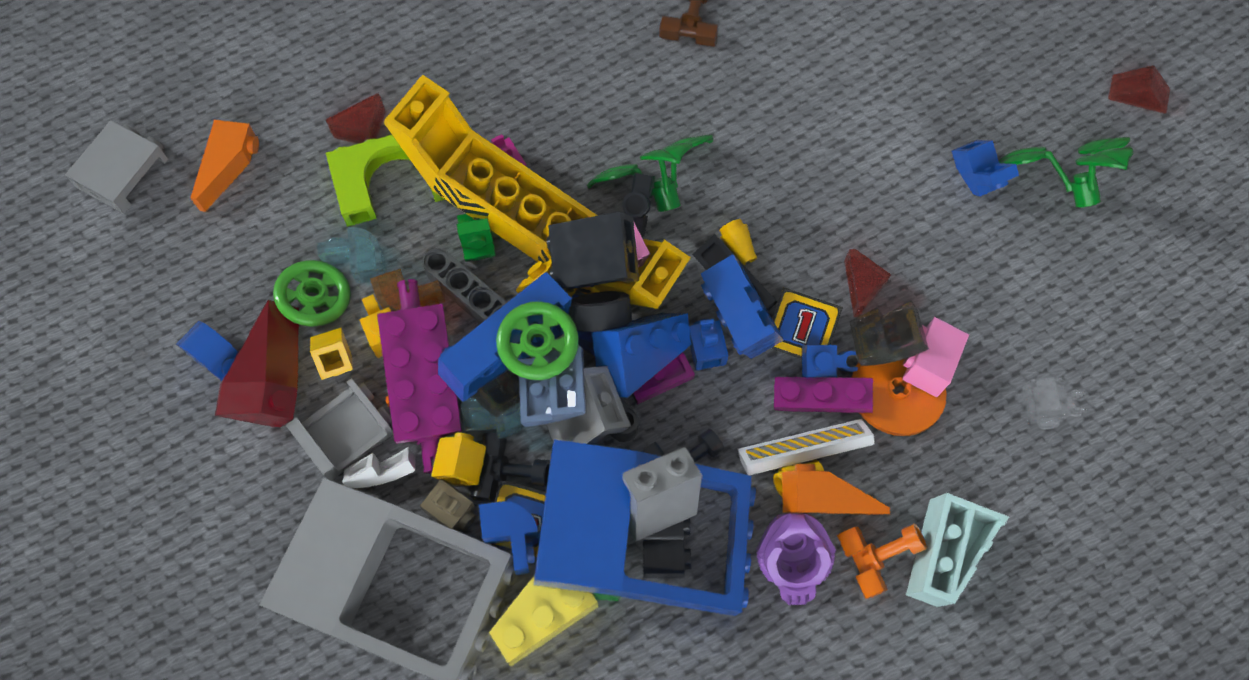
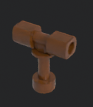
(690, 26)

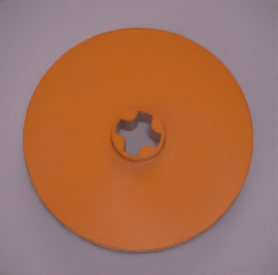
(899, 413)

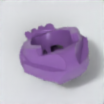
(796, 556)

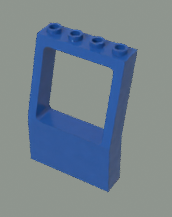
(589, 524)

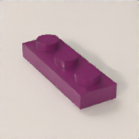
(823, 394)

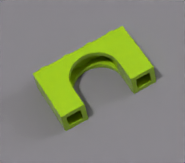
(352, 172)

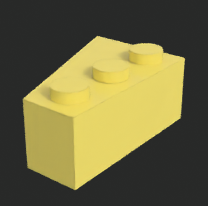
(538, 617)

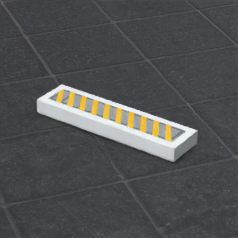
(805, 446)

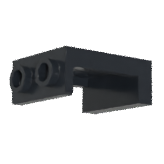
(593, 251)

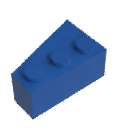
(740, 308)
(641, 348)

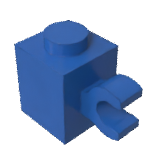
(708, 344)

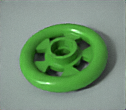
(307, 316)
(540, 368)

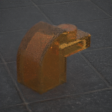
(388, 294)

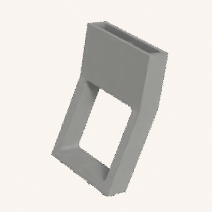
(338, 557)

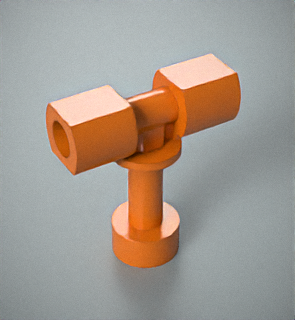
(870, 559)

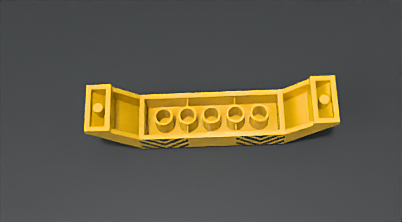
(498, 187)

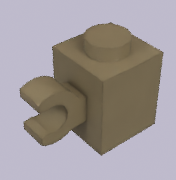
(449, 507)

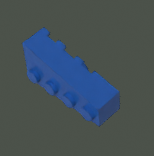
(475, 357)

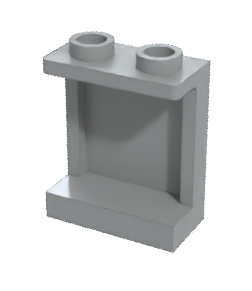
(115, 164)
(603, 411)
(342, 430)
(662, 493)

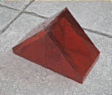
(1141, 89)
(358, 121)
(864, 280)

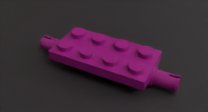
(419, 399)

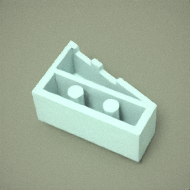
(956, 540)

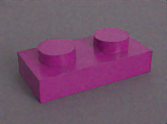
(671, 376)

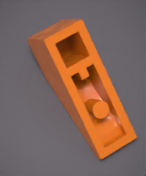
(224, 158)
(825, 493)

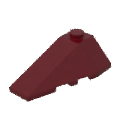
(264, 374)

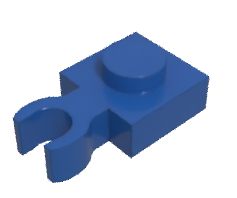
(824, 361)

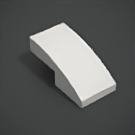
(371, 472)

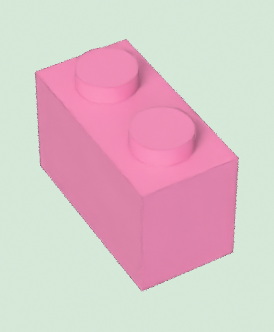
(936, 366)

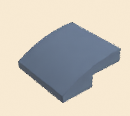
(553, 398)

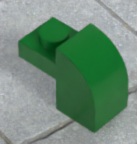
(475, 238)

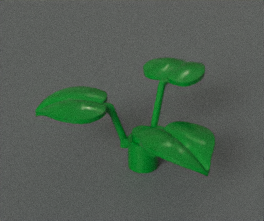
(1085, 185)
(664, 188)

